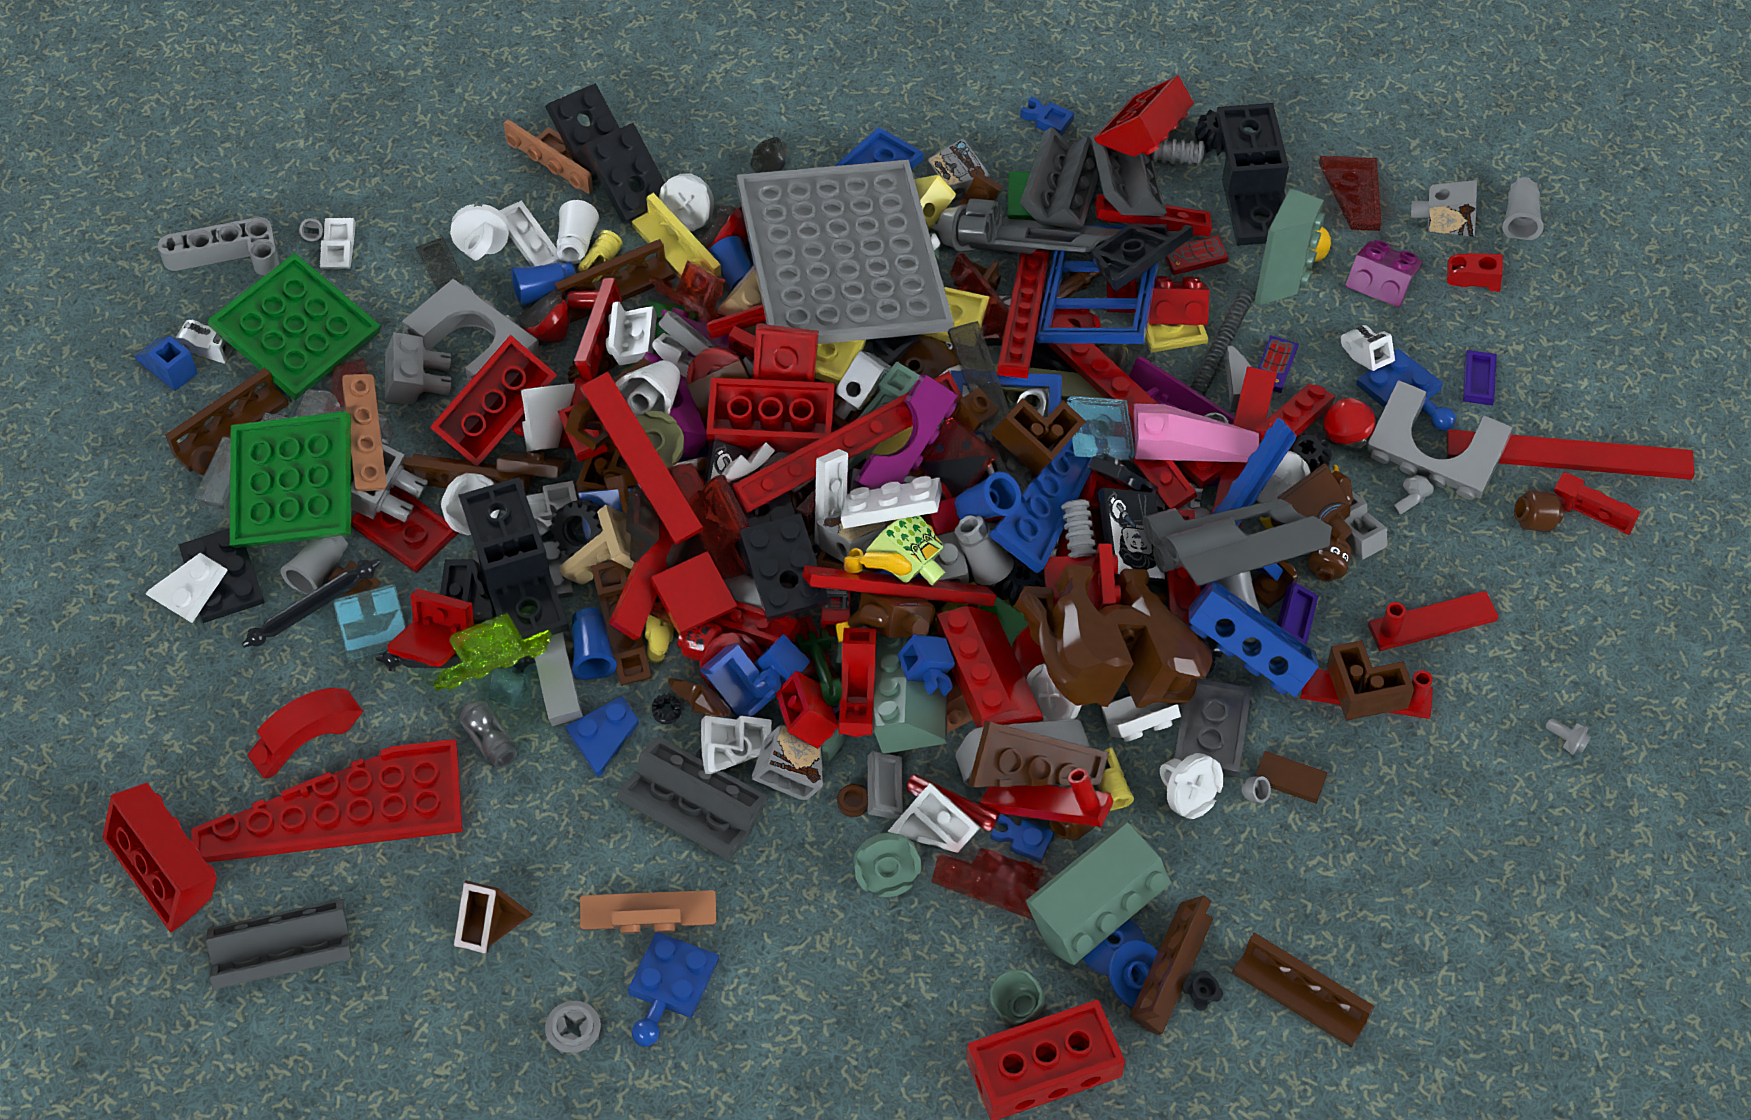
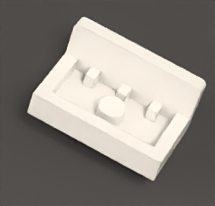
(630, 333)
(1128, 721)

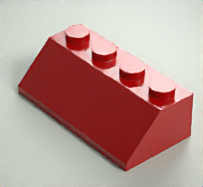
(1147, 119)
(491, 401)
(769, 412)
(987, 668)
(158, 855)

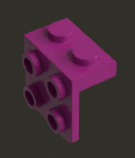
(1383, 272)

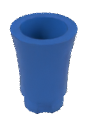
(733, 259)
(537, 281)
(991, 498)
(591, 646)

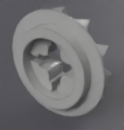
(575, 1012)

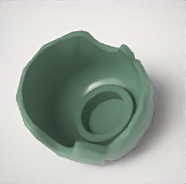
(1017, 986)

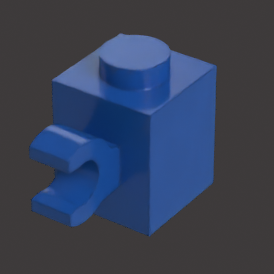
(927, 661)
(779, 664)

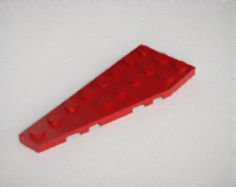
(381, 799)

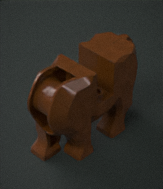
(1096, 649)

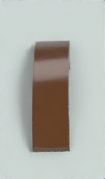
(628, 653)

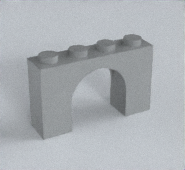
(459, 307)
(1466, 472)

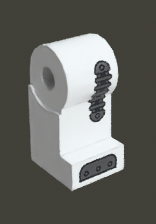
(203, 341)
(1364, 345)

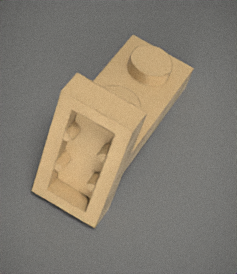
(609, 545)

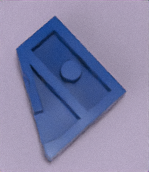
(603, 732)

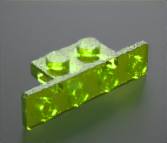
(488, 647)

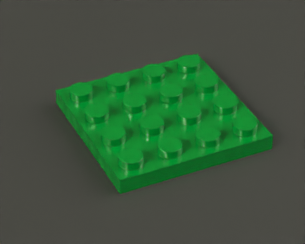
(294, 325)
(290, 479)

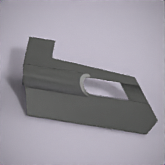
(988, 230)
(1218, 549)

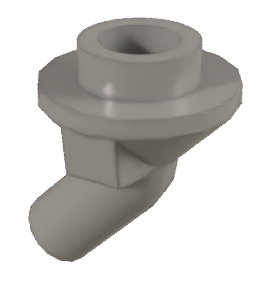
(1417, 488)
(1574, 738)

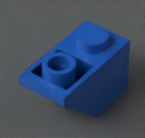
(168, 361)

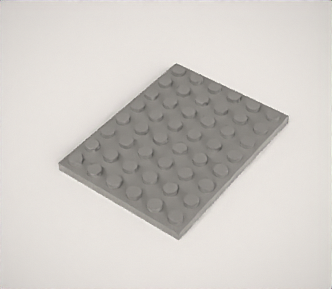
(844, 251)

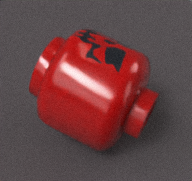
(697, 639)

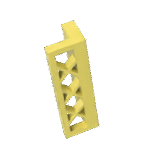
(677, 239)

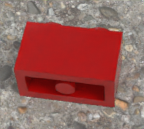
(805, 710)

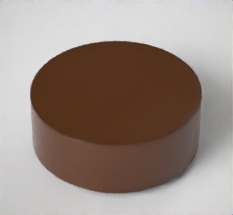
(202, 458)
(853, 800)

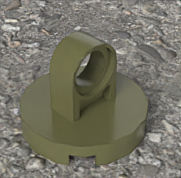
(664, 435)

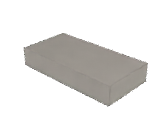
(885, 785)

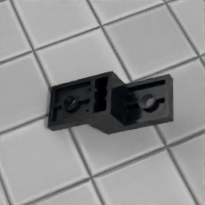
(607, 150)
(1253, 168)
(775, 548)
(513, 557)

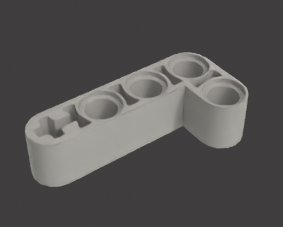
(222, 243)
(1064, 730)

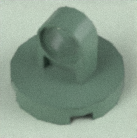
(887, 864)

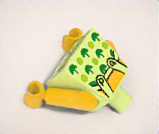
(903, 549)

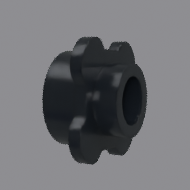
(1211, 986)

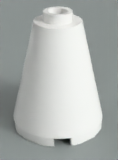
(650, 387)

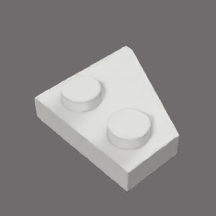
(189, 586)
(936, 821)

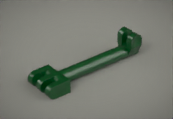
(830, 688)

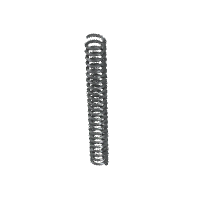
(1216, 339)

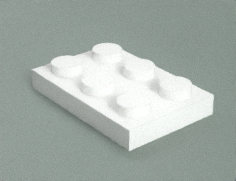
(891, 502)

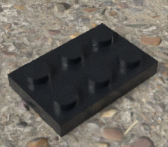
(238, 587)

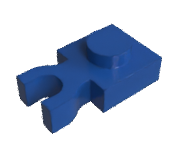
(1047, 116)
(1026, 840)

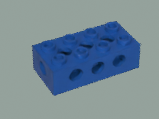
(1286, 674)

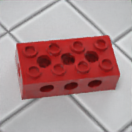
(1044, 1039)

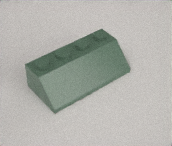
(1290, 247)
(902, 709)
(1097, 893)

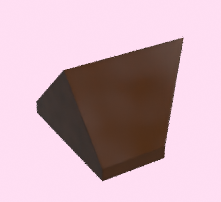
(486, 916)

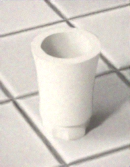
(576, 228)

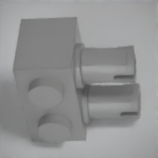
(405, 372)
(371, 502)

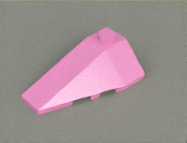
(1176, 434)

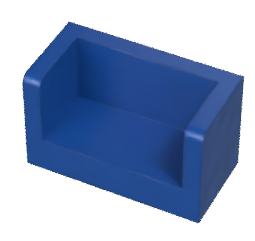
(733, 679)

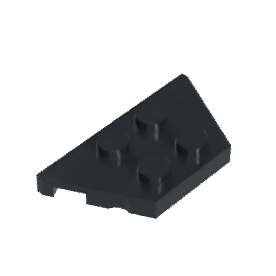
(1136, 250)

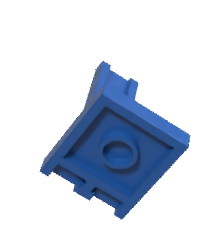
(1257, 473)

